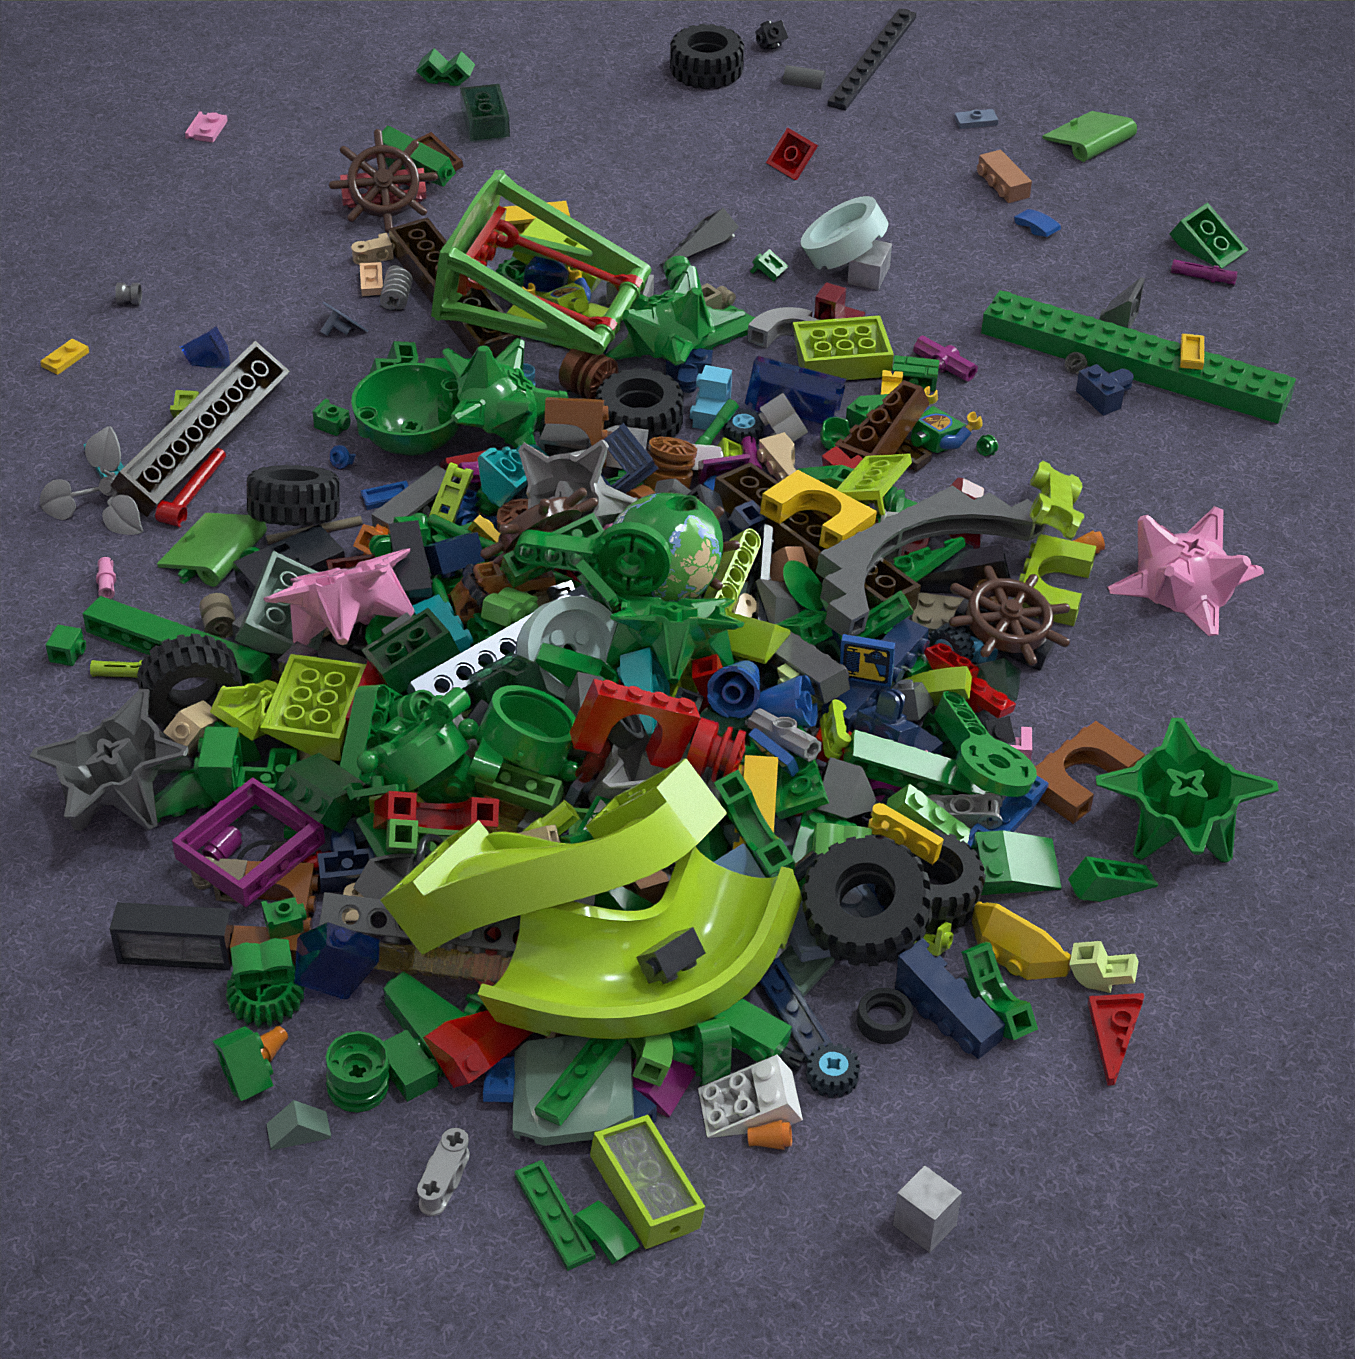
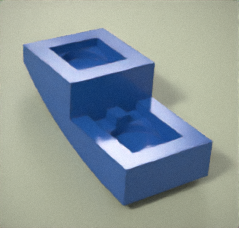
(1038, 222)

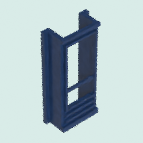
(631, 458)

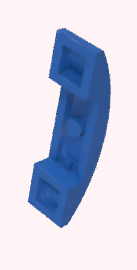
(1015, 809)

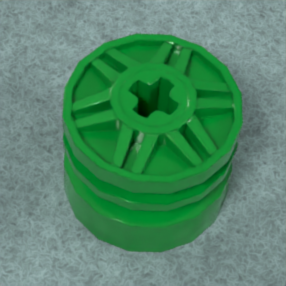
(357, 1071)

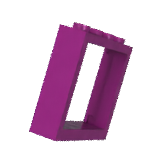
(269, 871)

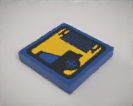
(868, 659)

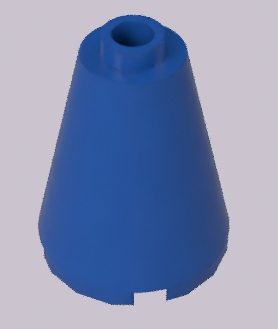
(735, 689)
(791, 700)

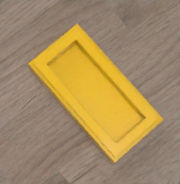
(1192, 351)

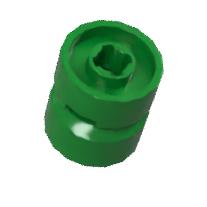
(673, 269)
(410, 705)

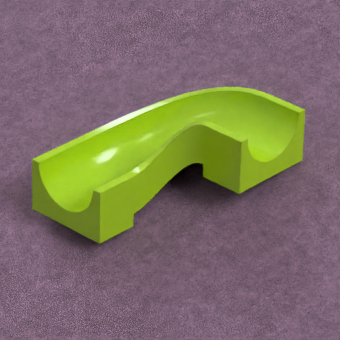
(500, 875)
(581, 970)

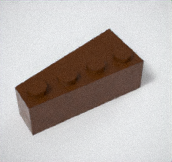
(888, 424)

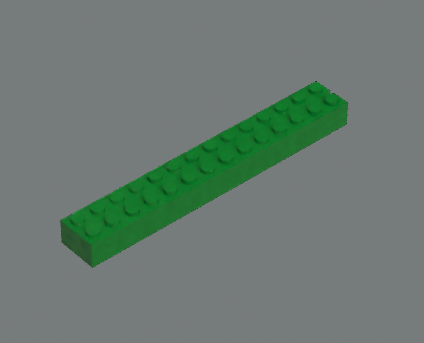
(1146, 356)

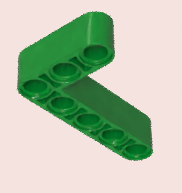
(367, 716)
(712, 1049)

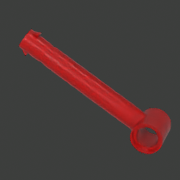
(176, 511)

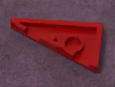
(1113, 1025)

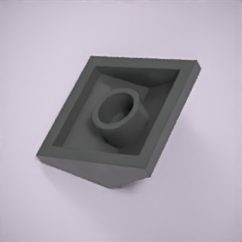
(777, 600)

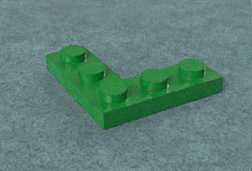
(884, 615)

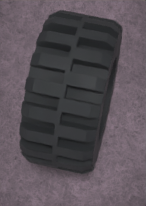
(706, 56)
(647, 389)
(293, 495)
(181, 660)
(963, 880)

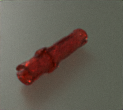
(594, 763)

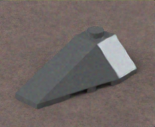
(707, 233)

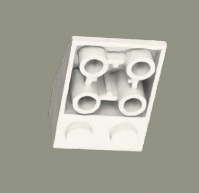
(750, 1099)

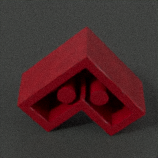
(831, 304)

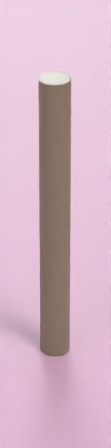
(330, 526)

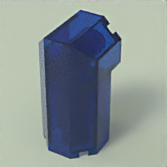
(810, 392)

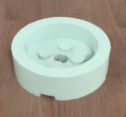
(844, 232)
(569, 621)

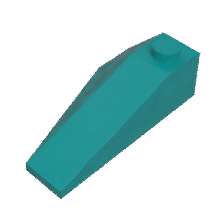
(502, 473)
(643, 671)

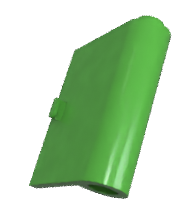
(1093, 133)
(214, 545)

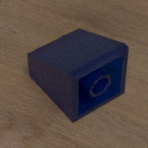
(334, 959)

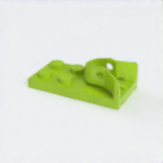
(874, 478)
(245, 706)

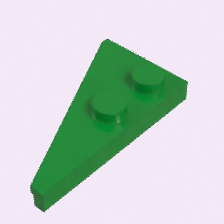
(923, 561)

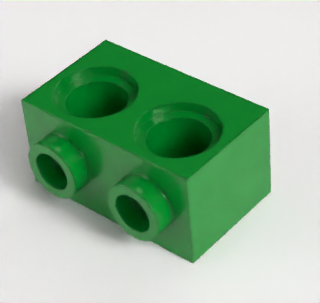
(809, 626)

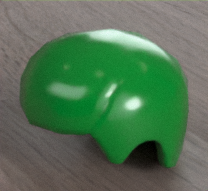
(833, 430)

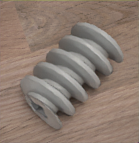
(396, 288)

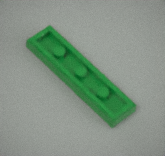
(578, 1079)
(554, 1215)

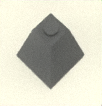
(1125, 306)
(917, 699)

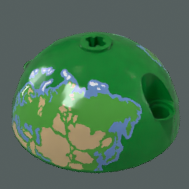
(692, 538)

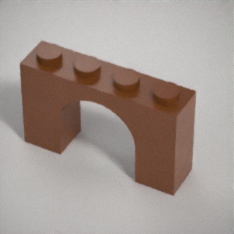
(583, 413)
(1090, 746)
(298, 883)

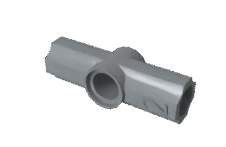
(785, 734)

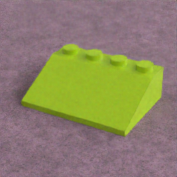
(844, 347)
(313, 704)

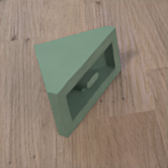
(297, 1126)

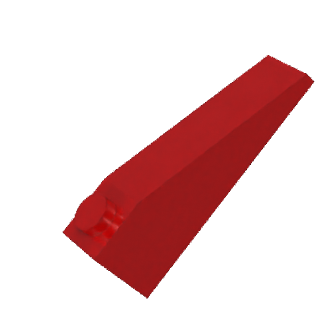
(472, 1045)

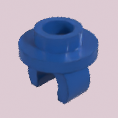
(340, 457)
(465, 516)

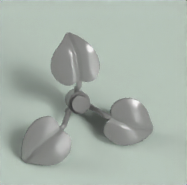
(122, 514)

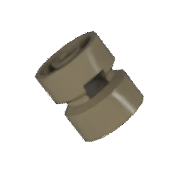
(217, 615)

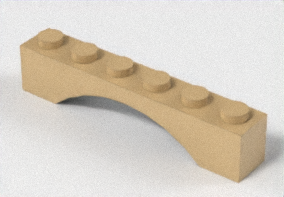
(778, 455)

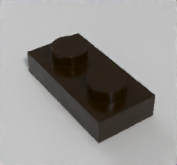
(919, 455)

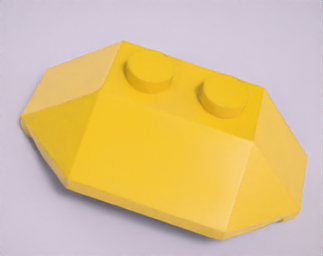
(1019, 944)

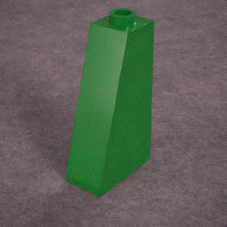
(423, 156)
(418, 1008)

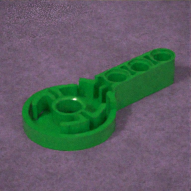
(602, 553)
(981, 757)

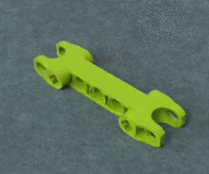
(1056, 500)

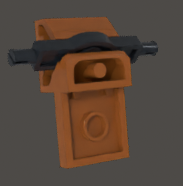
(484, 580)

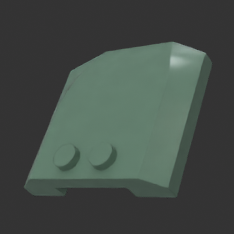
(603, 1106)

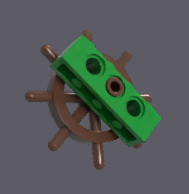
(554, 515)

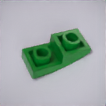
(608, 1230)

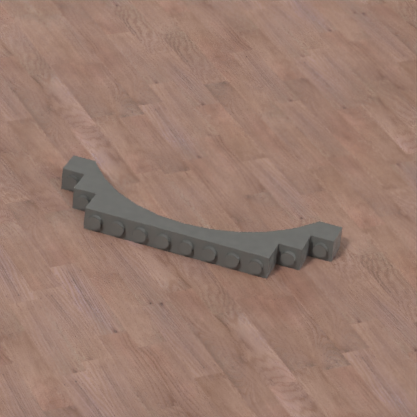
(944, 513)

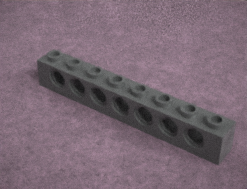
(337, 906)

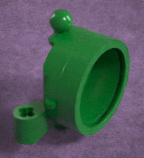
(522, 729)
(420, 748)

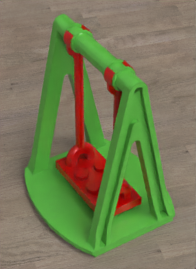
(484, 229)

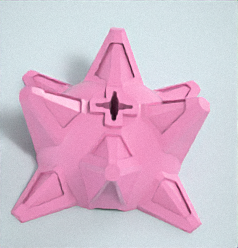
(1187, 569)
(344, 597)

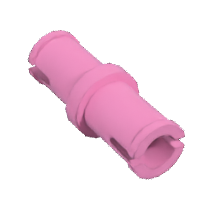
(106, 577)

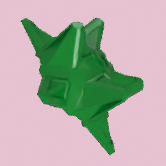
(671, 322)
(498, 394)
(672, 631)
(1185, 795)

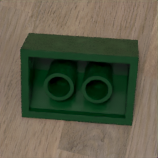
(411, 650)
(317, 790)

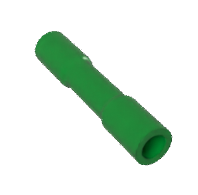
(721, 419)

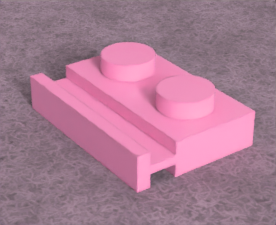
(206, 127)

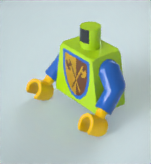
(571, 296)

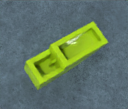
(946, 679)

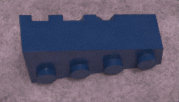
(947, 1001)

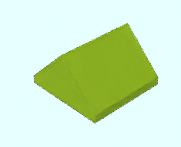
(756, 639)

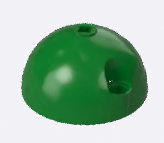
(407, 408)

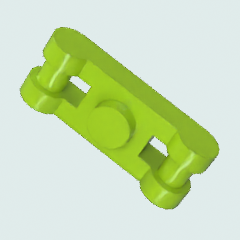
(451, 493)
(834, 730)

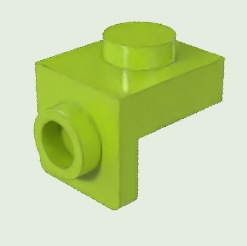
(181, 401)
(941, 941)

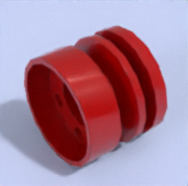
(715, 751)

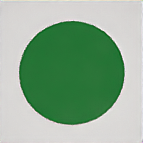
(803, 585)

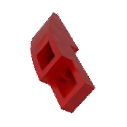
(981, 694)

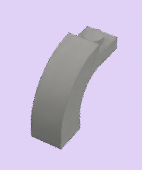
(776, 323)

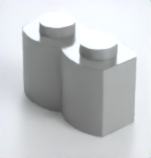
(782, 418)

